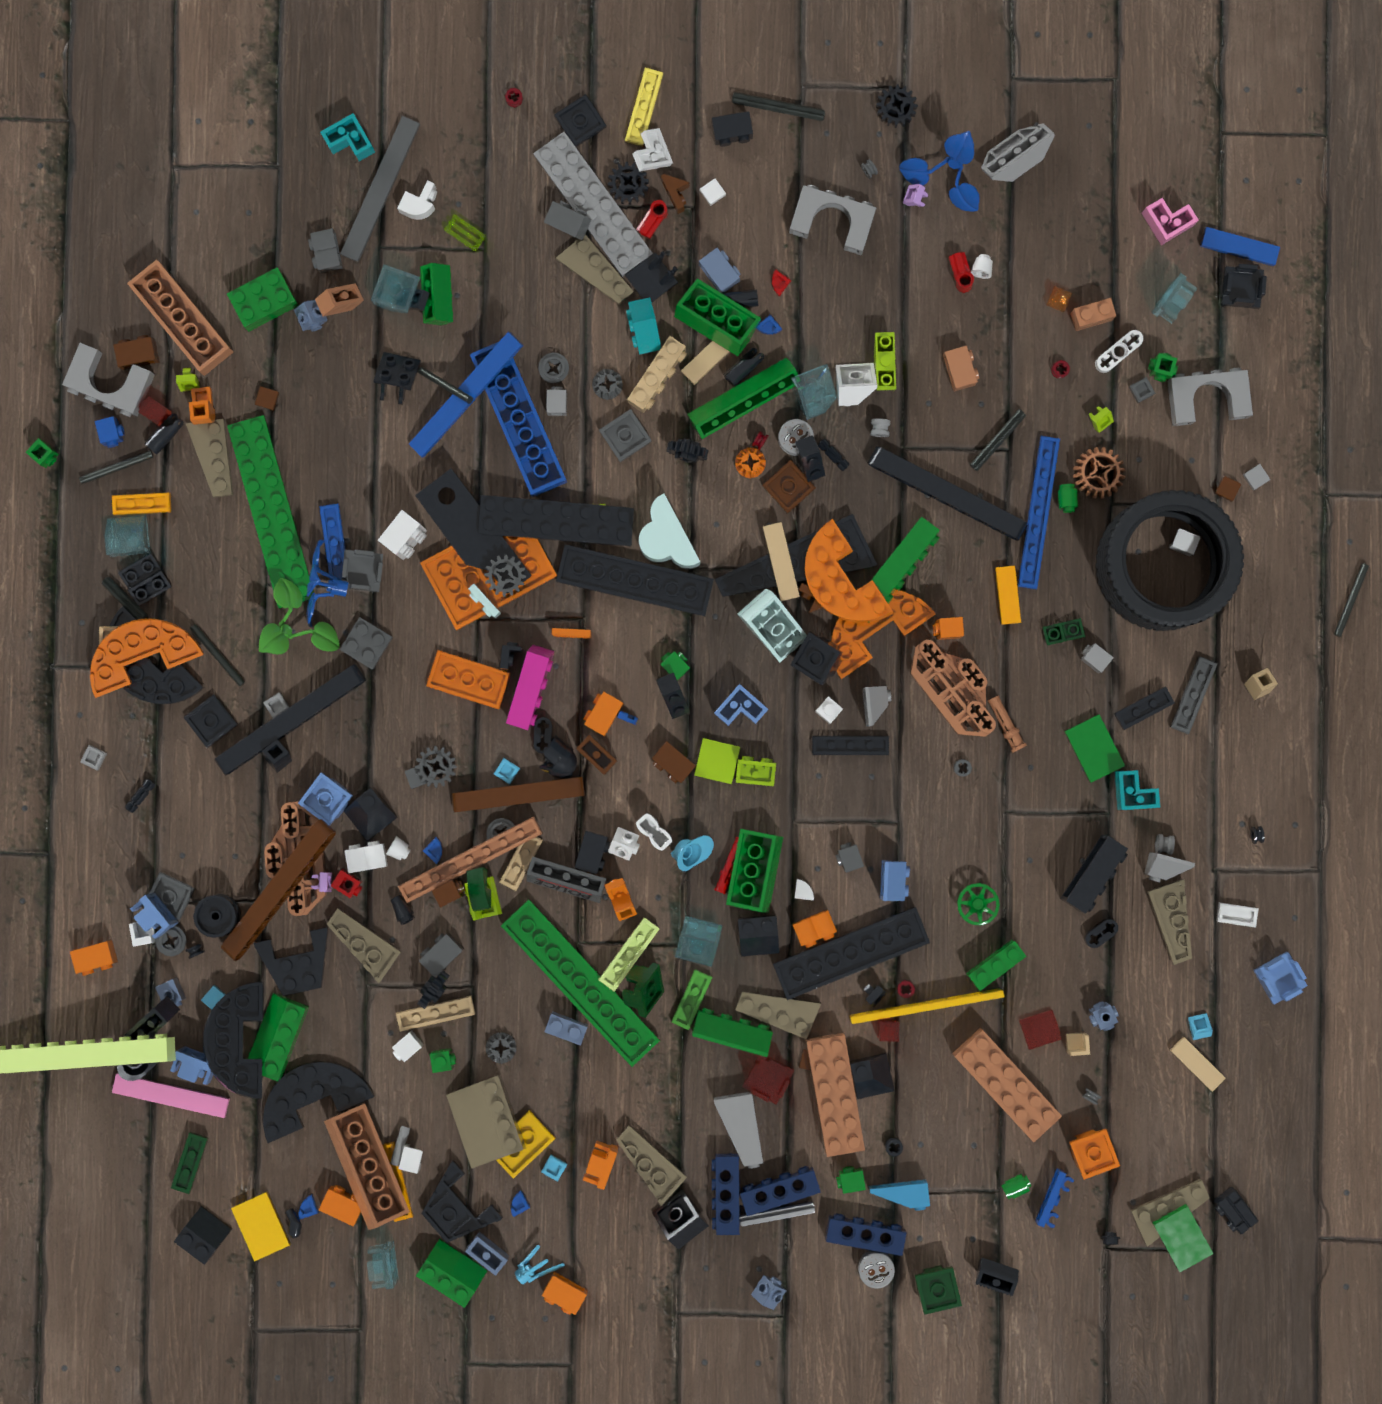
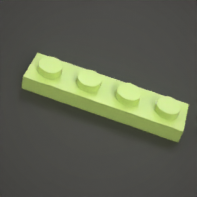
(628, 954)

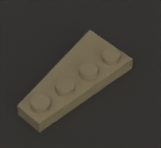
(593, 267)
(213, 454)
(1171, 914)
(368, 947)
(789, 1015)
(655, 1169)
(1190, 1194)

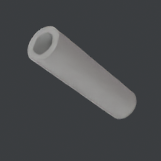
(400, 1143)

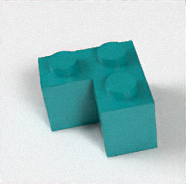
(347, 133)
(644, 325)
(1129, 794)

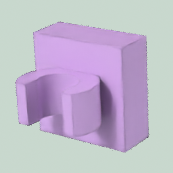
(914, 195)
(325, 882)

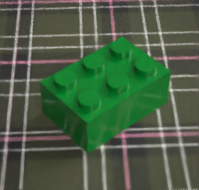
(262, 299)

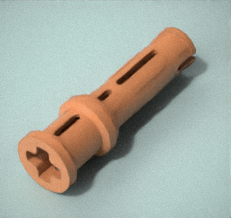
(1010, 732)

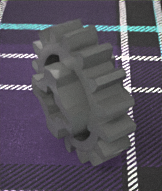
(499, 587)
(445, 771)

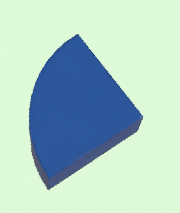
(769, 326)
(627, 717)
(434, 850)
(519, 1204)
(308, 1207)

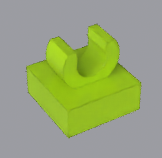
(187, 380)
(1101, 419)

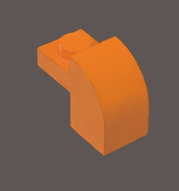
(201, 407)
(620, 899)

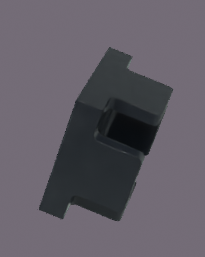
(1243, 286)
(817, 658)

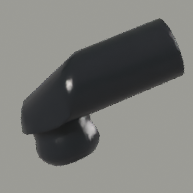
(295, 1225)

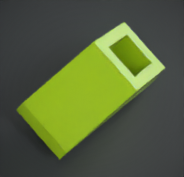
(885, 361)

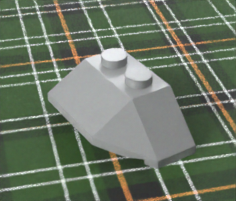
(1018, 153)

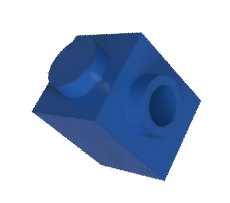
(109, 431)

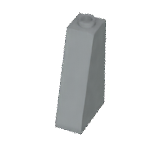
(740, 1121)

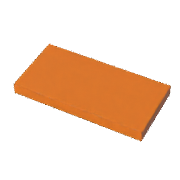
(468, 679)

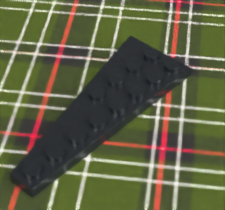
(760, 574)

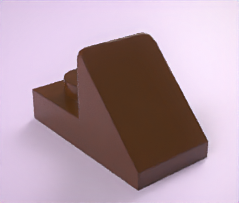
(673, 187)
(806, 594)

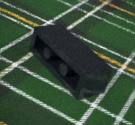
(154, 1019)

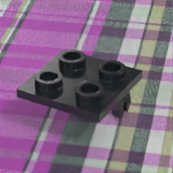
(652, 277)
(396, 371)

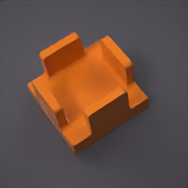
(1093, 1153)
(600, 1164)

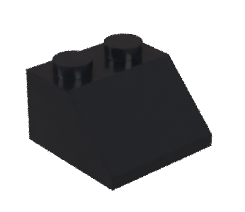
(758, 935)
(680, 1219)
(203, 1235)

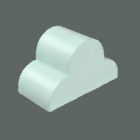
(665, 537)
(772, 624)

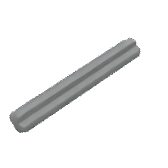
(777, 1214)

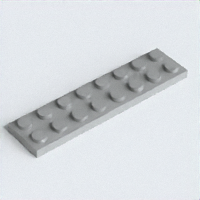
(587, 193)

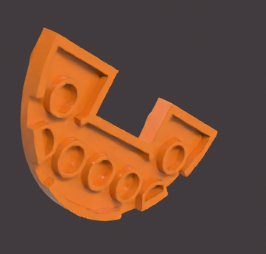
(832, 586)
(907, 615)
(134, 642)

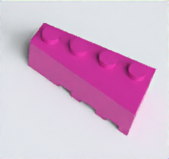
(529, 687)

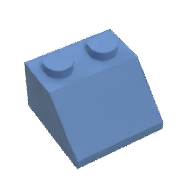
(894, 880)

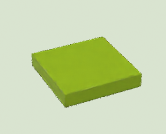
(717, 761)

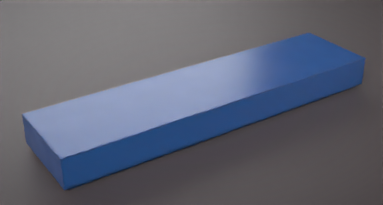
(1240, 246)
(333, 538)

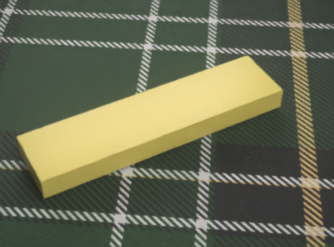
(644, 106)

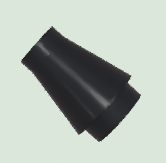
(402, 911)

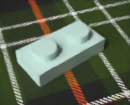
(489, 608)

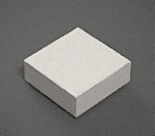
(712, 192)

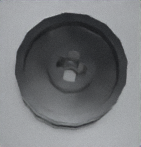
(205, 914)

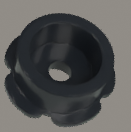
(1110, 1238)

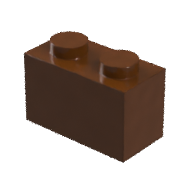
(136, 352)
(596, 754)
(673, 762)
(449, 892)

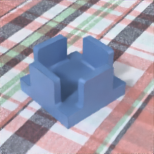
(325, 799)
(154, 915)
(1281, 978)
(192, 1065)

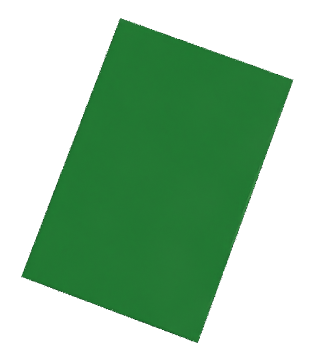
(1094, 748)
(1182, 1238)

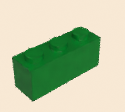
(437, 281)
(996, 965)

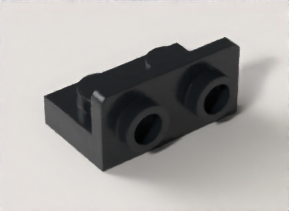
(506, 657)

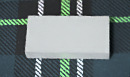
(1237, 914)

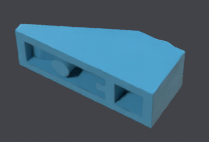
(909, 1194)

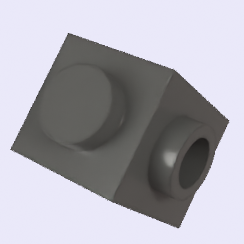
(849, 857)

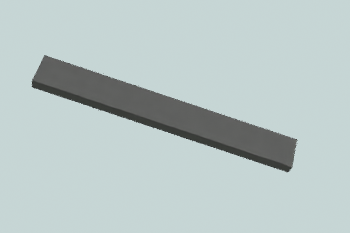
(380, 189)

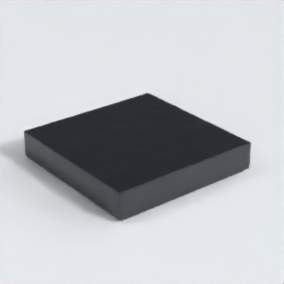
(580, 120)
(210, 721)

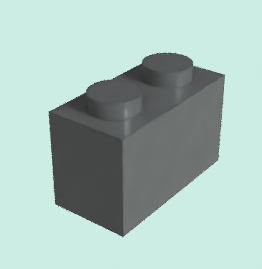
(569, 221)
(440, 954)

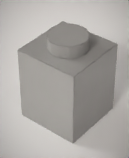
(556, 402)
(1096, 657)

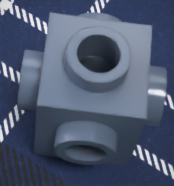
(310, 316)
(1097, 1013)
(769, 1292)

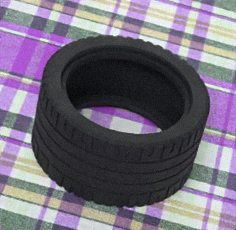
(1219, 536)

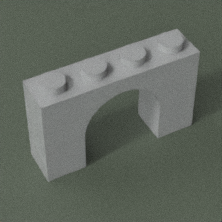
(814, 200)
(81, 380)
(1233, 384)

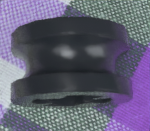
(1257, 834)
(195, 950)
(894, 1141)

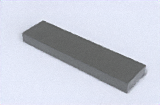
(1193, 695)

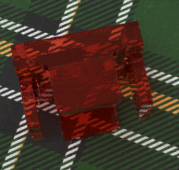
(768, 1079)

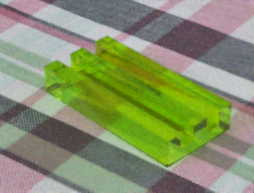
(451, 223)

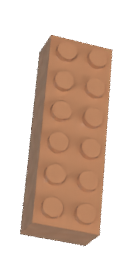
(180, 317)
(1007, 1084)
(835, 1094)
(366, 1166)

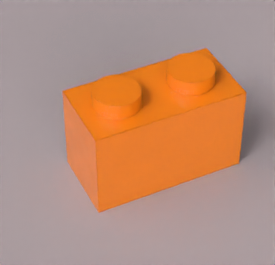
(948, 628)
(603, 713)
(93, 957)
(341, 1205)
(564, 1293)

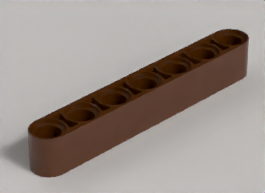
(518, 794)

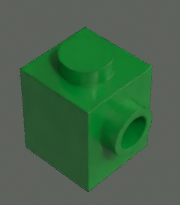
(42, 453)
(675, 663)
(442, 1060)
(851, 1180)

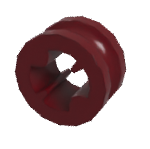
(517, 92)
(1064, 364)
(760, 440)
(905, 983)

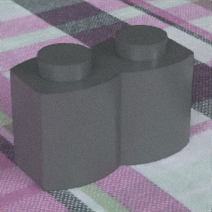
(325, 250)

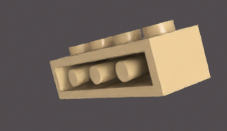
(657, 373)

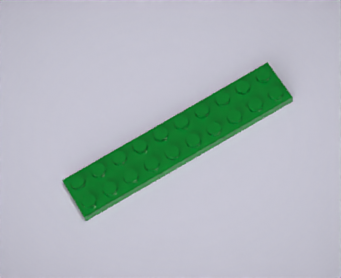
(269, 503)
(580, 983)

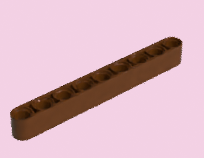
(278, 890)

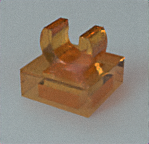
(1059, 299)

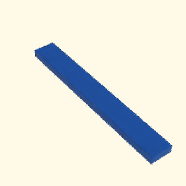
(473, 386)
(1038, 512)

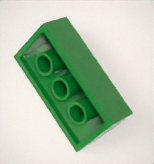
(717, 317)
(754, 870)
(732, 1032)
(278, 1035)

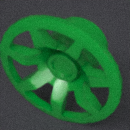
(978, 904)

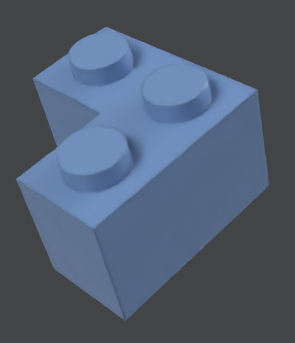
(740, 701)

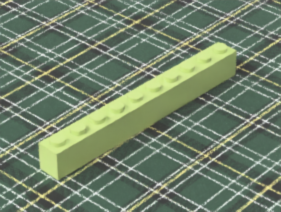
(87, 1054)

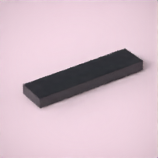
(850, 745)

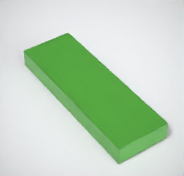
(691, 999)

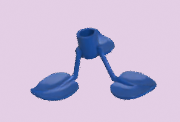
(960, 152)
(334, 586)

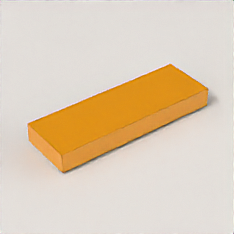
(141, 503)
(1008, 595)

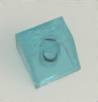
(394, 289)
(814, 391)
(127, 536)
(698, 941)

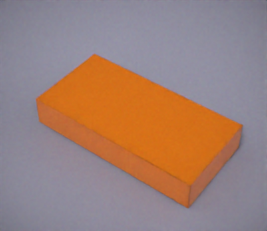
(571, 633)

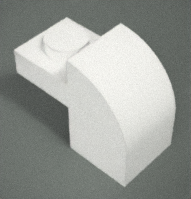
(418, 207)

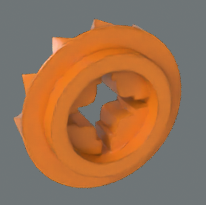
(757, 468)

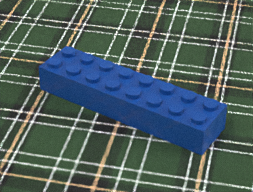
(522, 427)

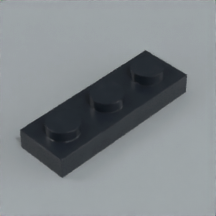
(1144, 708)

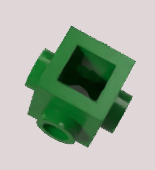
(1167, 362)

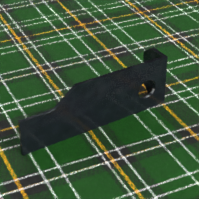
(460, 526)

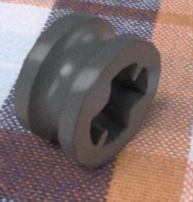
(869, 169)
(968, 767)
(1091, 1096)

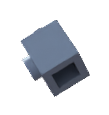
(171, 989)

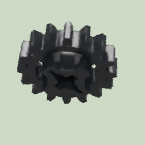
(894, 97)
(634, 188)
(687, 450)
(433, 989)

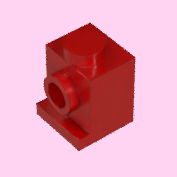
(340, 884)

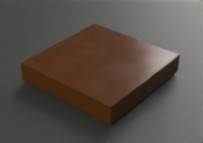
(788, 486)

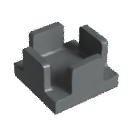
(362, 570)

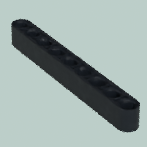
(947, 493)
(290, 719)

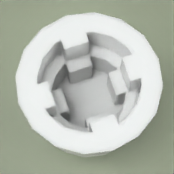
(982, 267)
(398, 849)

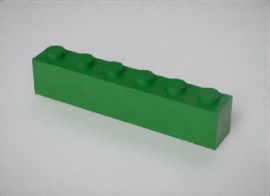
(743, 398)
(905, 557)

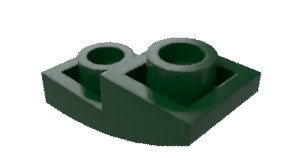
(1064, 631)
(477, 888)

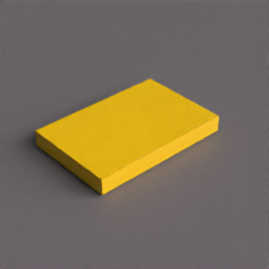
(536, 1139)
(260, 1226)

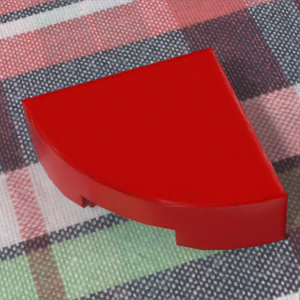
(779, 282)

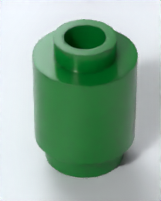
(1067, 498)
(1016, 1186)

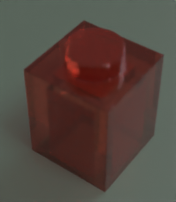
(154, 411)
(888, 1030)

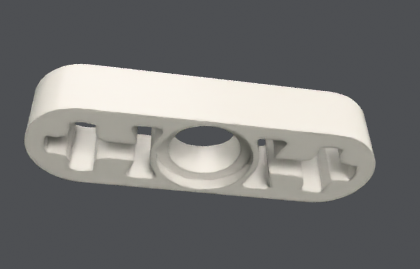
(1126, 338)

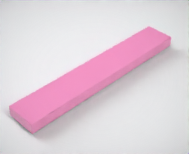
(172, 1096)

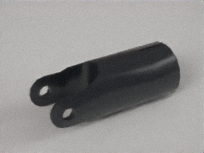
(745, 298)
(743, 367)
(164, 433)

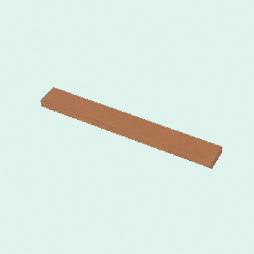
(470, 859)

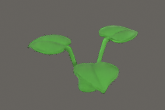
(275, 638)

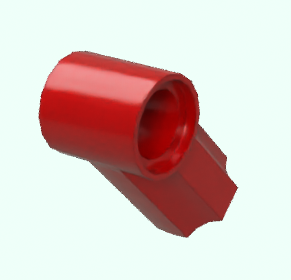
(651, 220)
(961, 271)

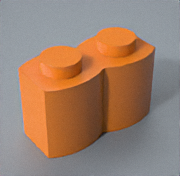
(815, 928)

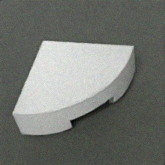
(803, 890)

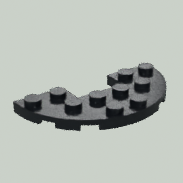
(150, 682)
(224, 1040)
(307, 1085)

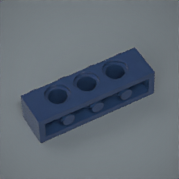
(753, 1205)
(728, 1225)
(894, 1245)

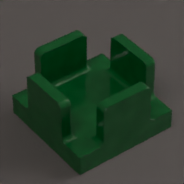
(647, 989)
(937, 1289)

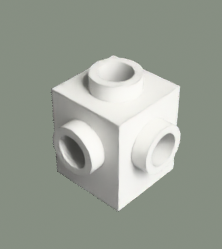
(624, 844)

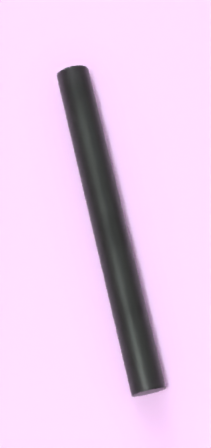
(445, 385)
(116, 467)
(1351, 600)
(217, 655)

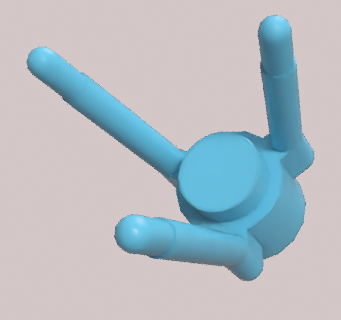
(526, 1272)

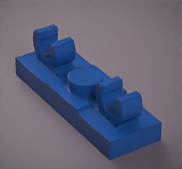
(1052, 1198)

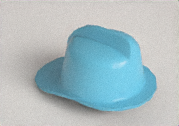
(692, 852)

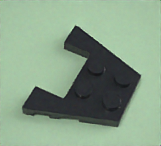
(298, 971)
(450, 1214)

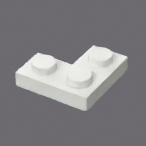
(656, 152)

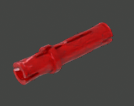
(726, 873)

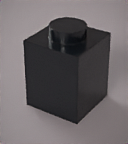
(277, 756)

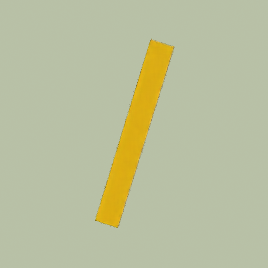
(926, 1006)

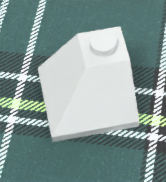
(855, 383)

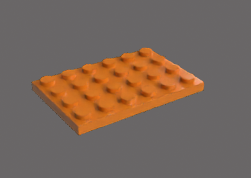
(453, 577)

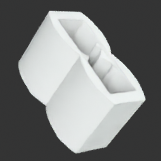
(658, 836)
(366, 858)

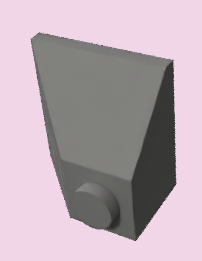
(875, 703)
(1165, 867)

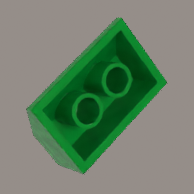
(451, 1273)

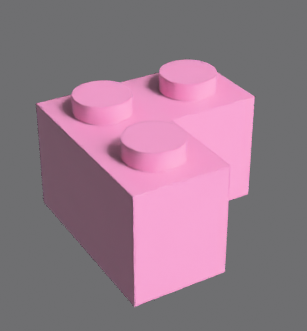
(1168, 225)

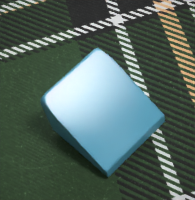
(1200, 1026)

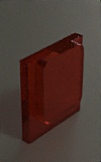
(1040, 1029)

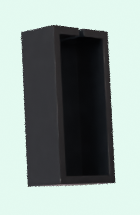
(1094, 874)

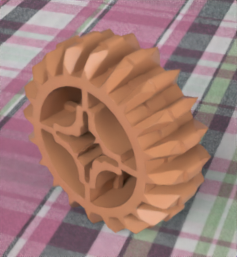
(1095, 465)

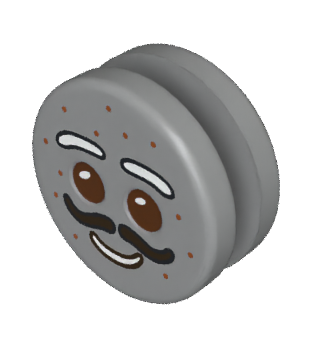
(793, 431)
(876, 1269)

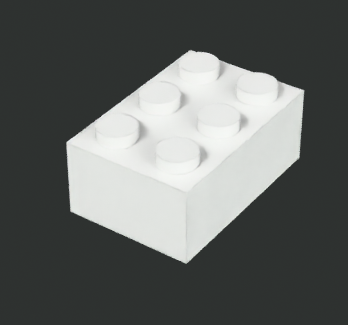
(403, 535)

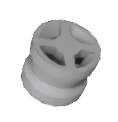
(880, 427)
(1164, 844)

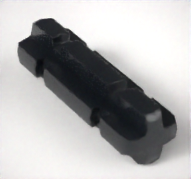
(833, 454)
(140, 795)

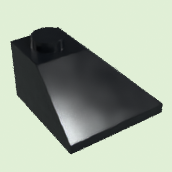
(370, 813)
(871, 1076)

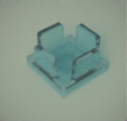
(1174, 299)
(383, 1266)

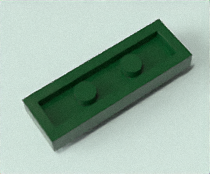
(189, 1163)

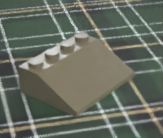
(486, 1121)

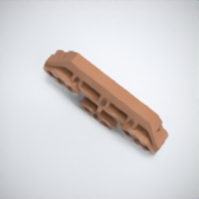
(958, 689)
(286, 843)

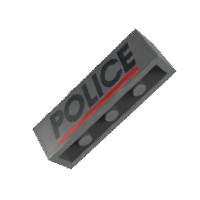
(566, 879)

